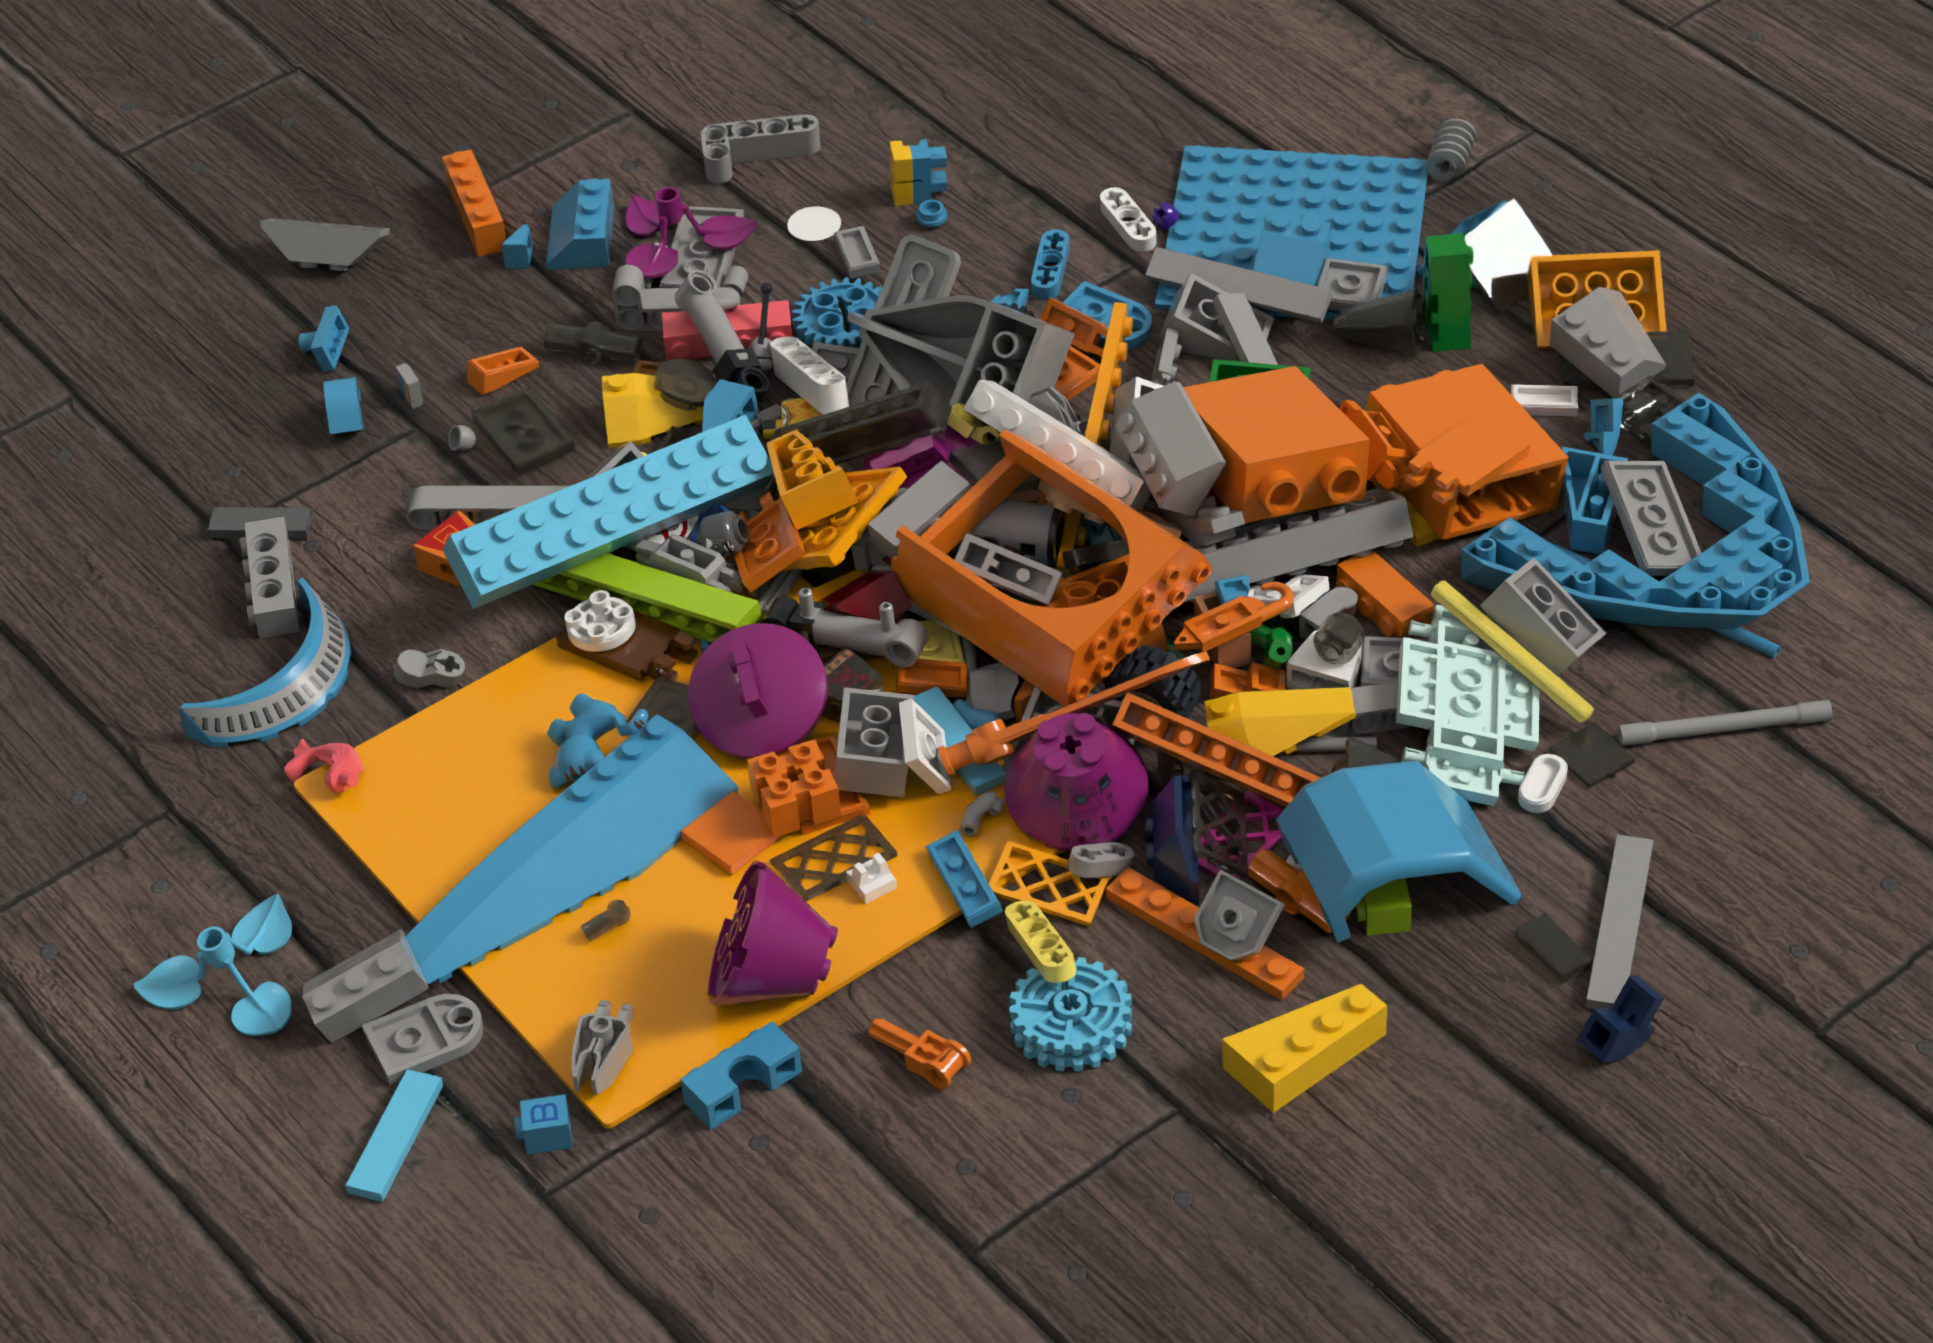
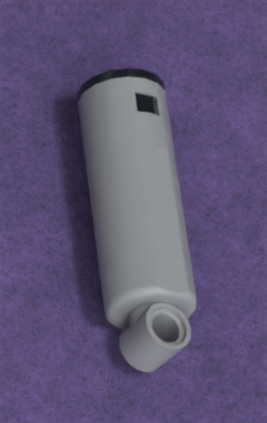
(1023, 525)

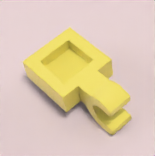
(969, 425)

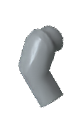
(975, 810)

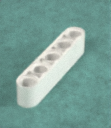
(809, 375)

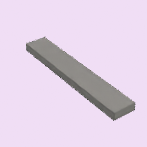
(1259, 288)
(1619, 920)

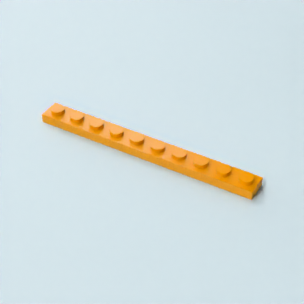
(1098, 426)

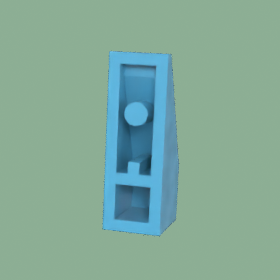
(727, 403)

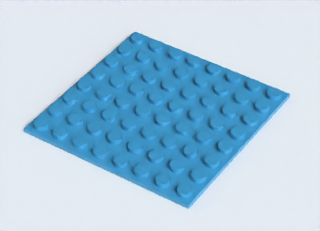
(1368, 200)

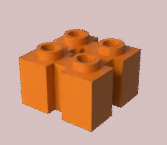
(794, 788)

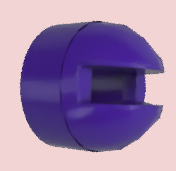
(1165, 216)

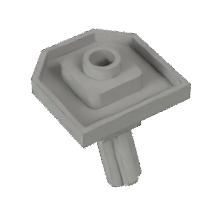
(1235, 918)

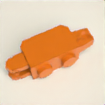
(1387, 448)

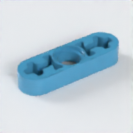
(1053, 273)

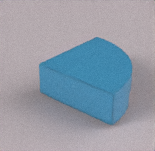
(1019, 296)
(1232, 588)

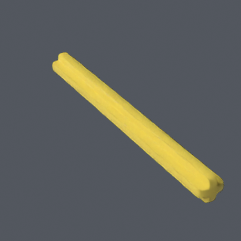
(1512, 651)

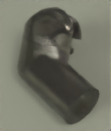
(615, 916)

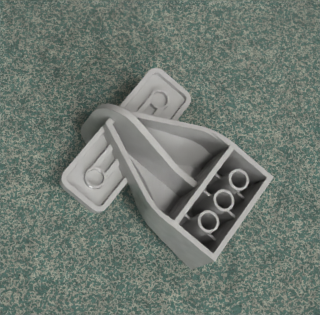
(948, 340)

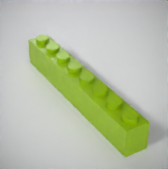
(678, 601)

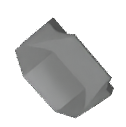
(993, 689)

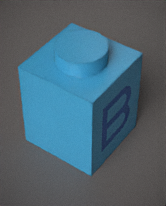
(544, 1124)

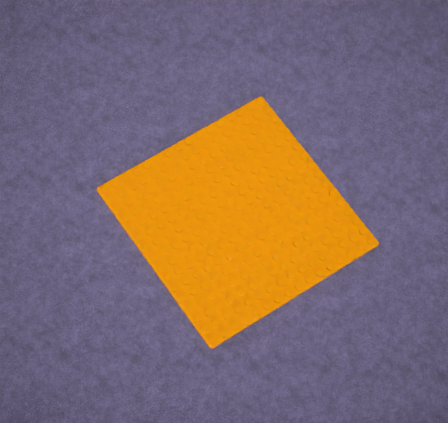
(478, 768)

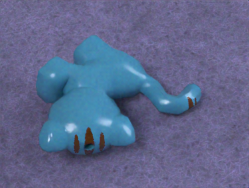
(578, 736)

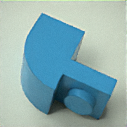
(343, 405)

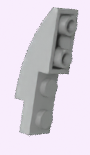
(1208, 524)

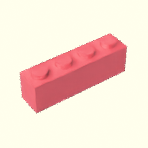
(685, 342)

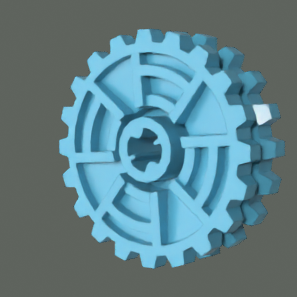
(1072, 1019)

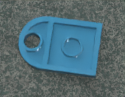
(1099, 305)

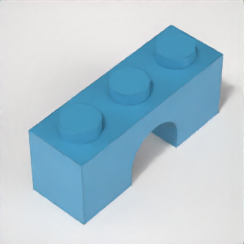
(763, 1056)

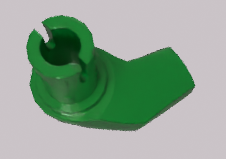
(1275, 644)

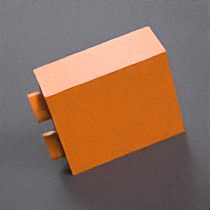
(1439, 403)
(1281, 444)

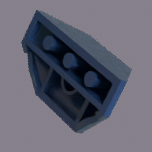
(1172, 834)

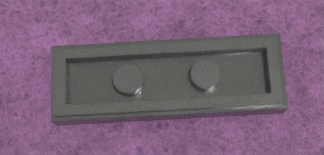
(229, 521)

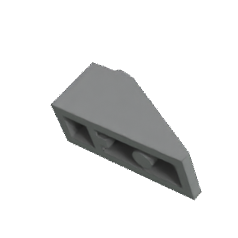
(1008, 569)

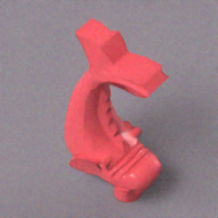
(342, 758)

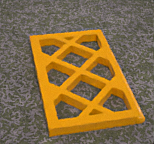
(1059, 906)

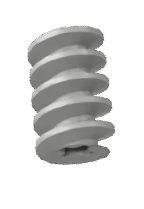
(1450, 149)

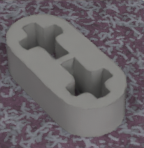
(1100, 859)

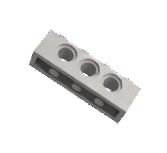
(270, 577)

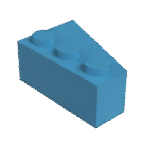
(1587, 500)

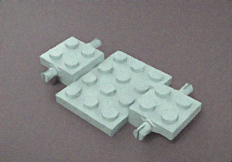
(1468, 703)

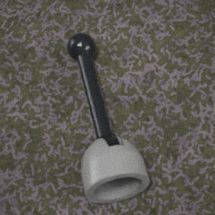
(761, 344)

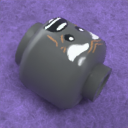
(723, 533)

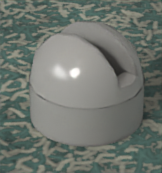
(461, 438)

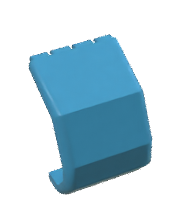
(1381, 827)

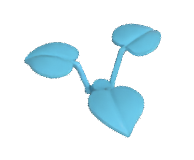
(262, 1012)

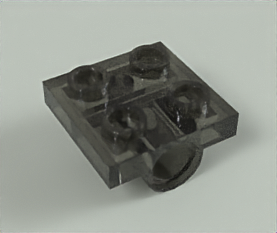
(1646, 404)

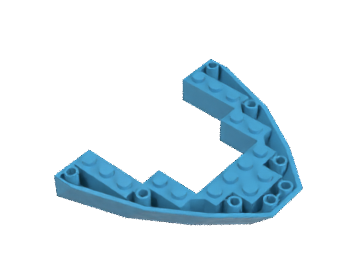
(1718, 589)

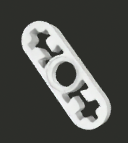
(1128, 209)

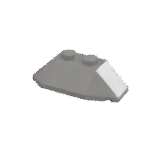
(323, 242)

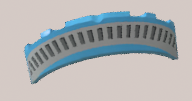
(286, 698)

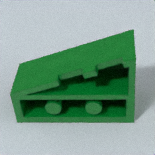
(1447, 291)

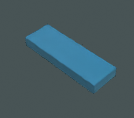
(964, 878)

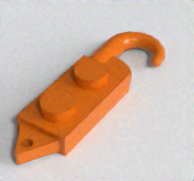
(1232, 619)

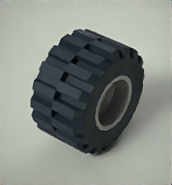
(1174, 693)

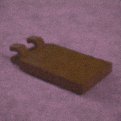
(644, 651)

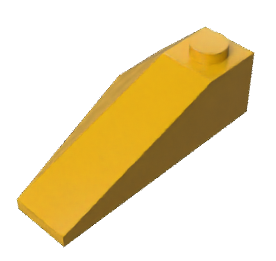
(638, 412)
(1279, 717)

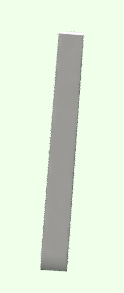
(435, 504)

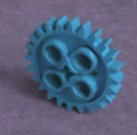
(820, 318)

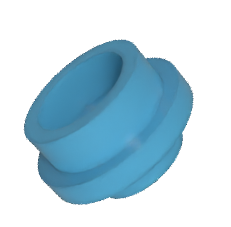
(931, 213)

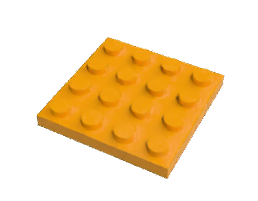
(835, 534)

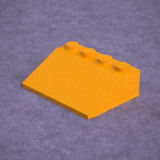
(1563, 280)

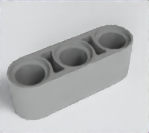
(1374, 711)

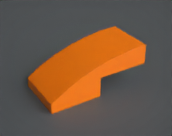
(1229, 680)

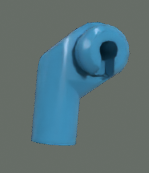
(973, 716)

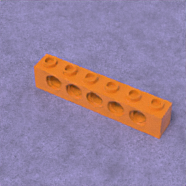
(1210, 750)

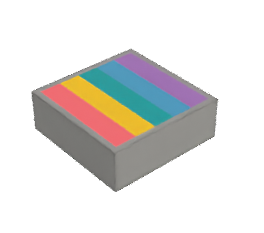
(409, 385)

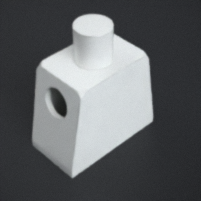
(1309, 671)

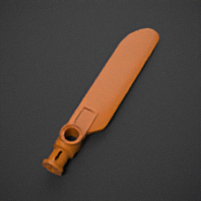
(994, 740)

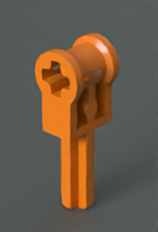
(926, 1055)

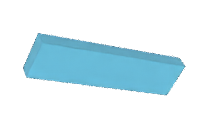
(941, 710)
(394, 1135)

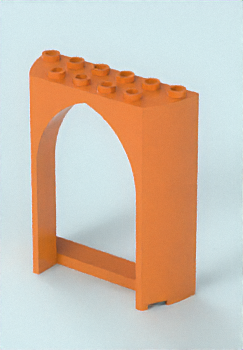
(1049, 647)

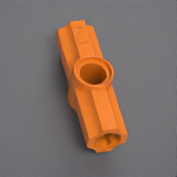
(1288, 886)

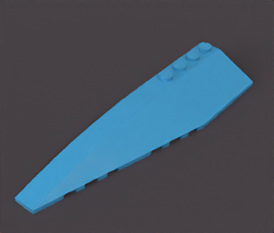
(578, 845)

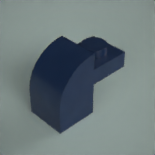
(1625, 1026)

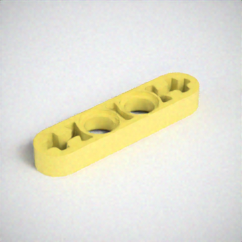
(1040, 941)

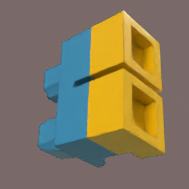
(911, 172)

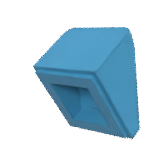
(518, 249)

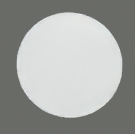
(814, 223)

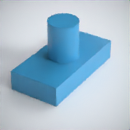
(327, 340)

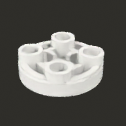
(600, 622)

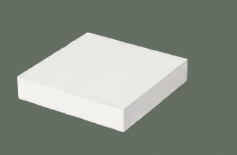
(921, 743)

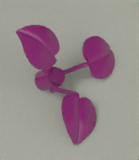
(648, 216)

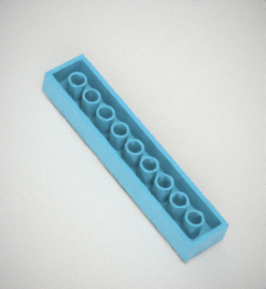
(608, 511)

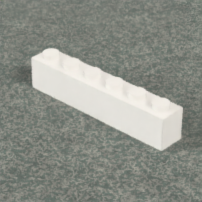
(1010, 412)

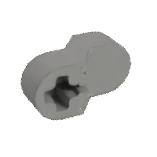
(424, 669)

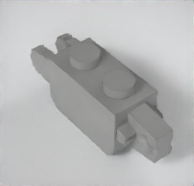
(689, 561)

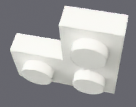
(1305, 589)

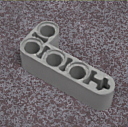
(756, 141)
(643, 308)

